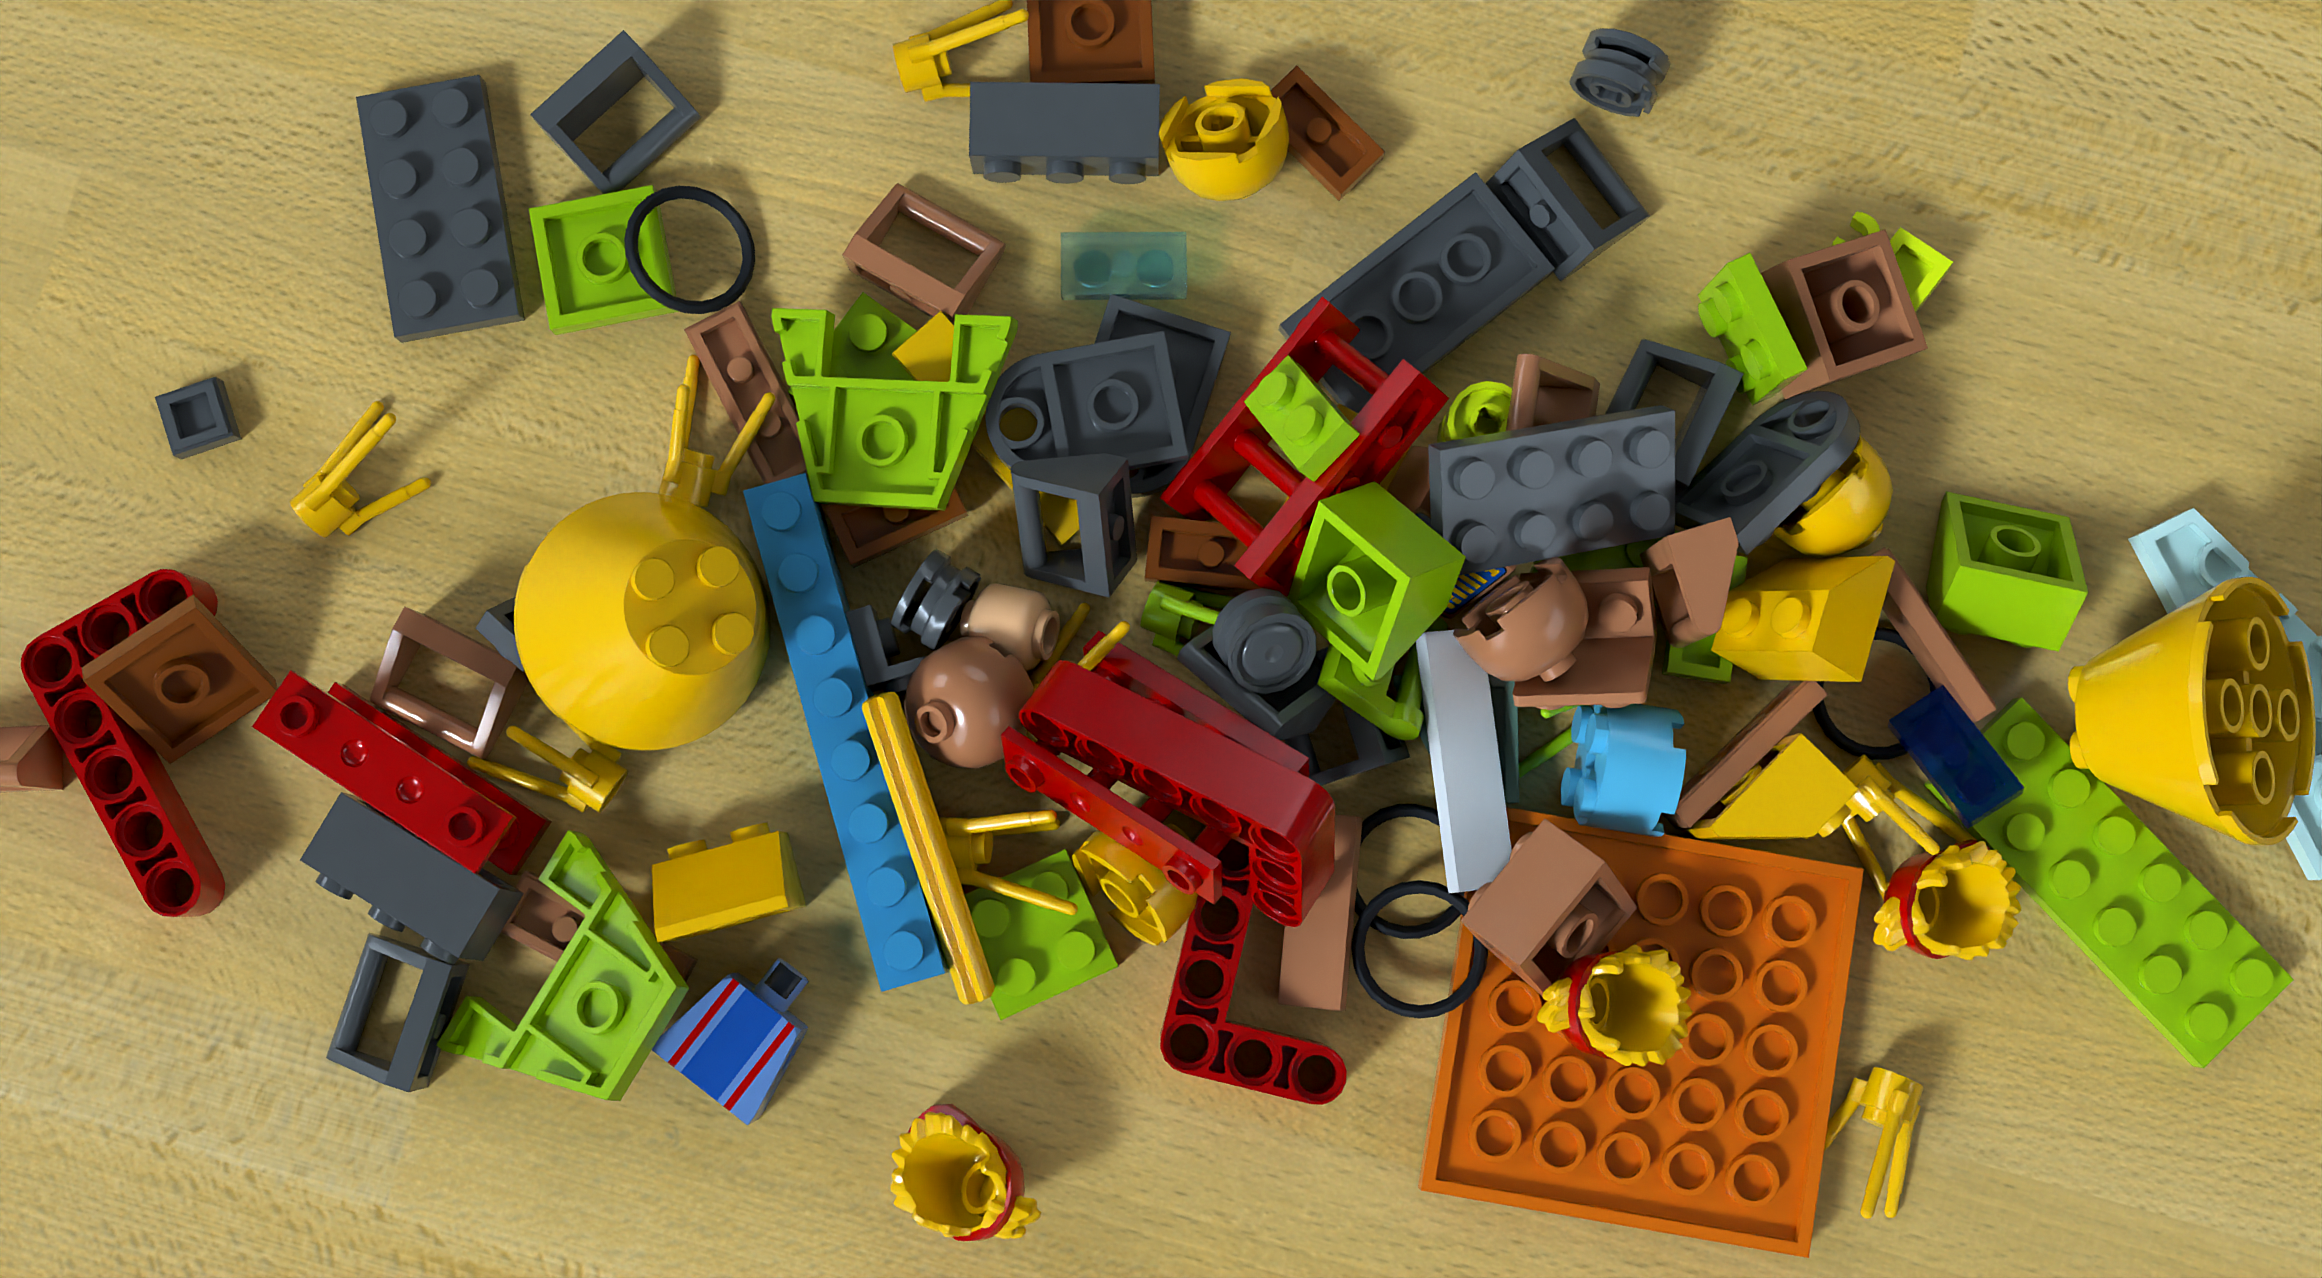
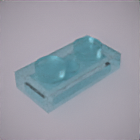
(1123, 265)

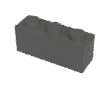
(1064, 131)
(409, 881)

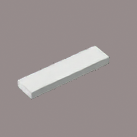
(1463, 762)

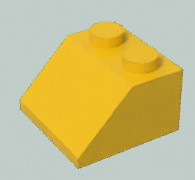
(1806, 618)
(1781, 797)
(726, 884)

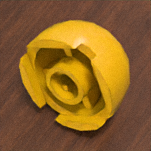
(1226, 141)
(1845, 510)
(1144, 897)

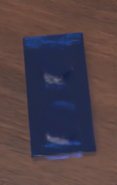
(1955, 757)

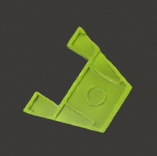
(888, 437)
(598, 1003)

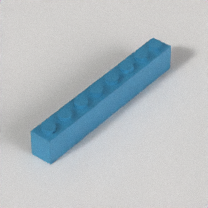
(832, 690)

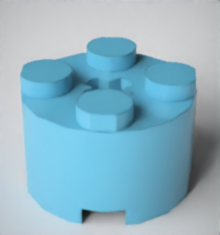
(1624, 768)

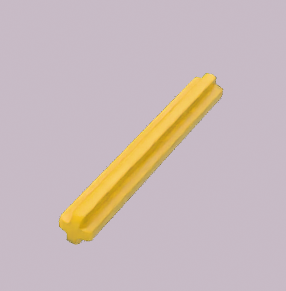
(928, 847)

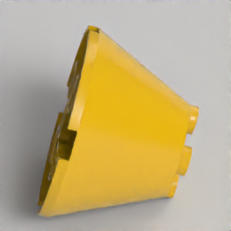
(642, 621)
(2204, 713)

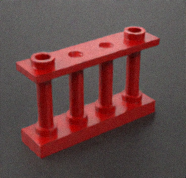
(1387, 426)
(402, 774)
(1184, 864)

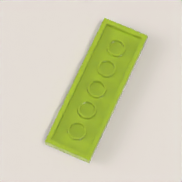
(2123, 894)

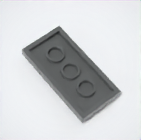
(440, 208)
(1431, 285)
(1555, 488)

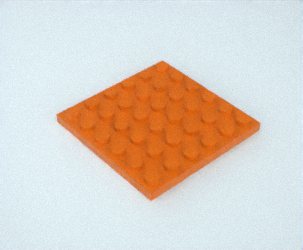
(1719, 1134)

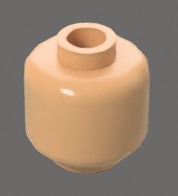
(1016, 620)

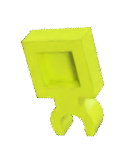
(1918, 262)

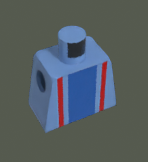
(739, 1039)

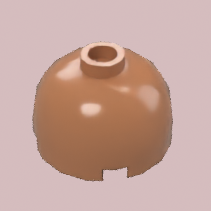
(1527, 625)
(965, 701)

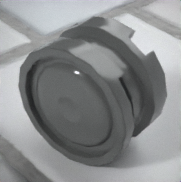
(1619, 72)
(935, 600)
(1264, 640)

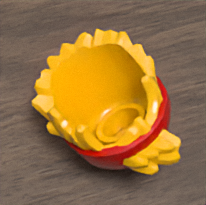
(1950, 903)
(1620, 1006)
(960, 1178)

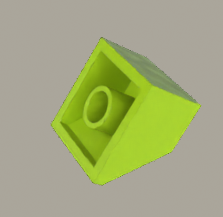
(2005, 572)
(1372, 576)

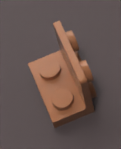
(1616, 649)

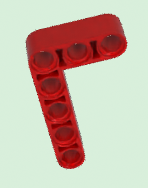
(100, 755)
(1199, 773)
(1224, 1035)

